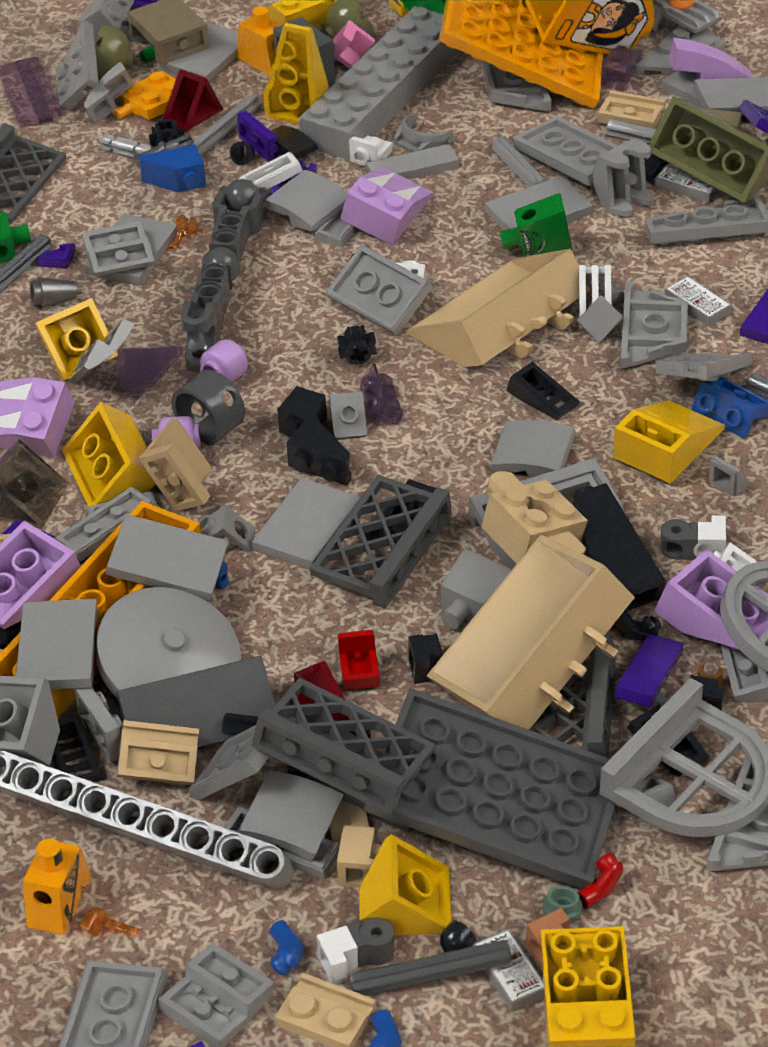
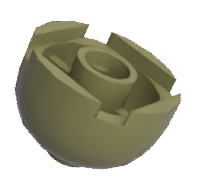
(341, 12)
(111, 49)

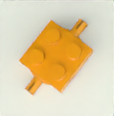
(146, 97)

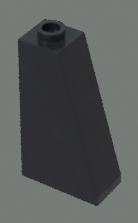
(616, 544)

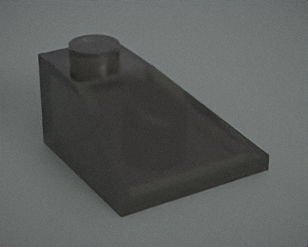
(28, 486)

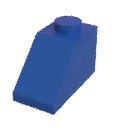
(174, 169)

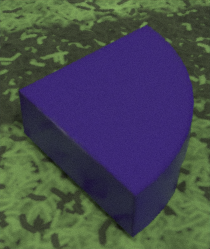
(58, 258)

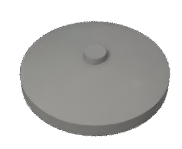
(161, 636)

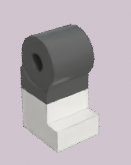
(689, 540)
(355, 947)

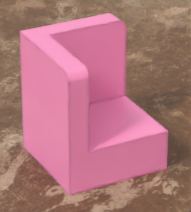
(351, 44)

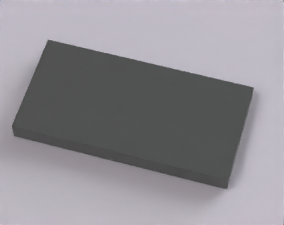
(201, 698)

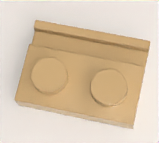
(631, 109)
(157, 752)
(325, 1012)

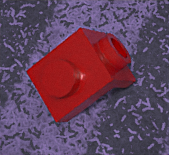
(358, 660)

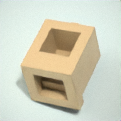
(356, 854)

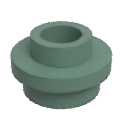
(564, 898)

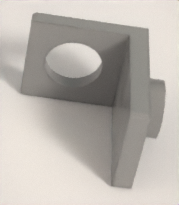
(348, 414)
(222, 523)

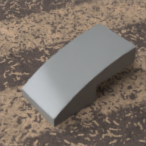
(101, 98)

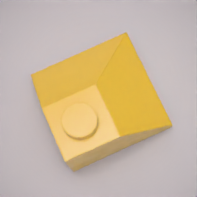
(71, 334)
(406, 890)

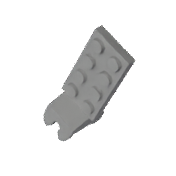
(611, 168)

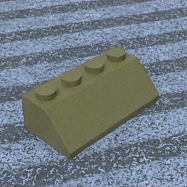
(711, 149)

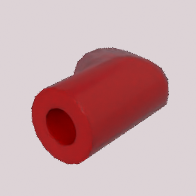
(605, 884)

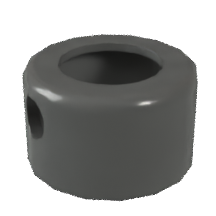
(207, 391)

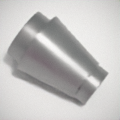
(51, 291)

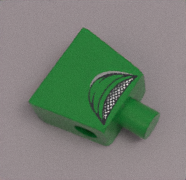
(539, 227)

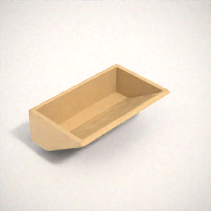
(504, 309)
(533, 635)

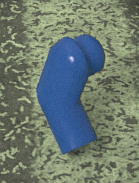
(289, 949)
(386, 1030)

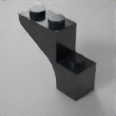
(310, 443)

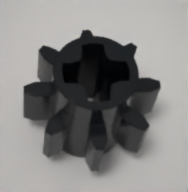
(165, 131)
(356, 345)

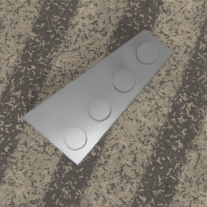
(705, 222)

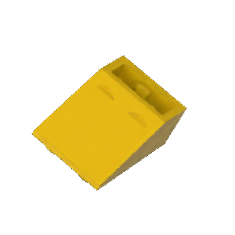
(663, 438)
(587, 988)

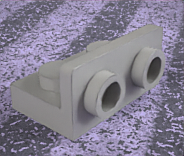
(101, 719)

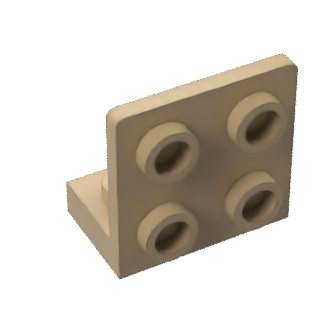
(177, 467)

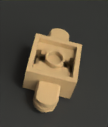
(521, 513)

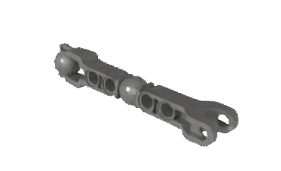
(206, 310)

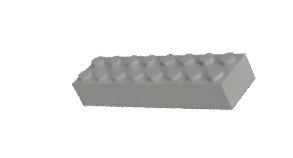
(378, 83)

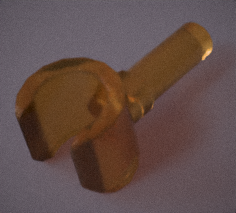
(184, 228)
(97, 918)

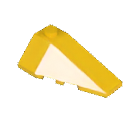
(296, 75)

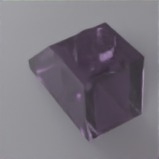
(144, 366)

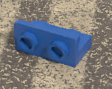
(730, 405)

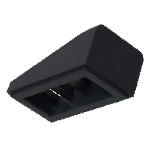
(520, 388)
(71, 727)

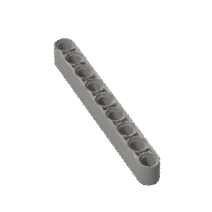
(150, 823)

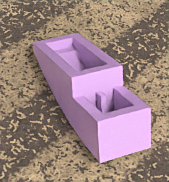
(705, 61)

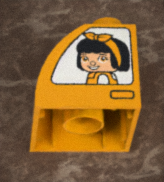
(592, 23)

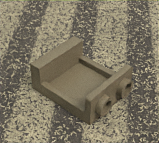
(170, 28)

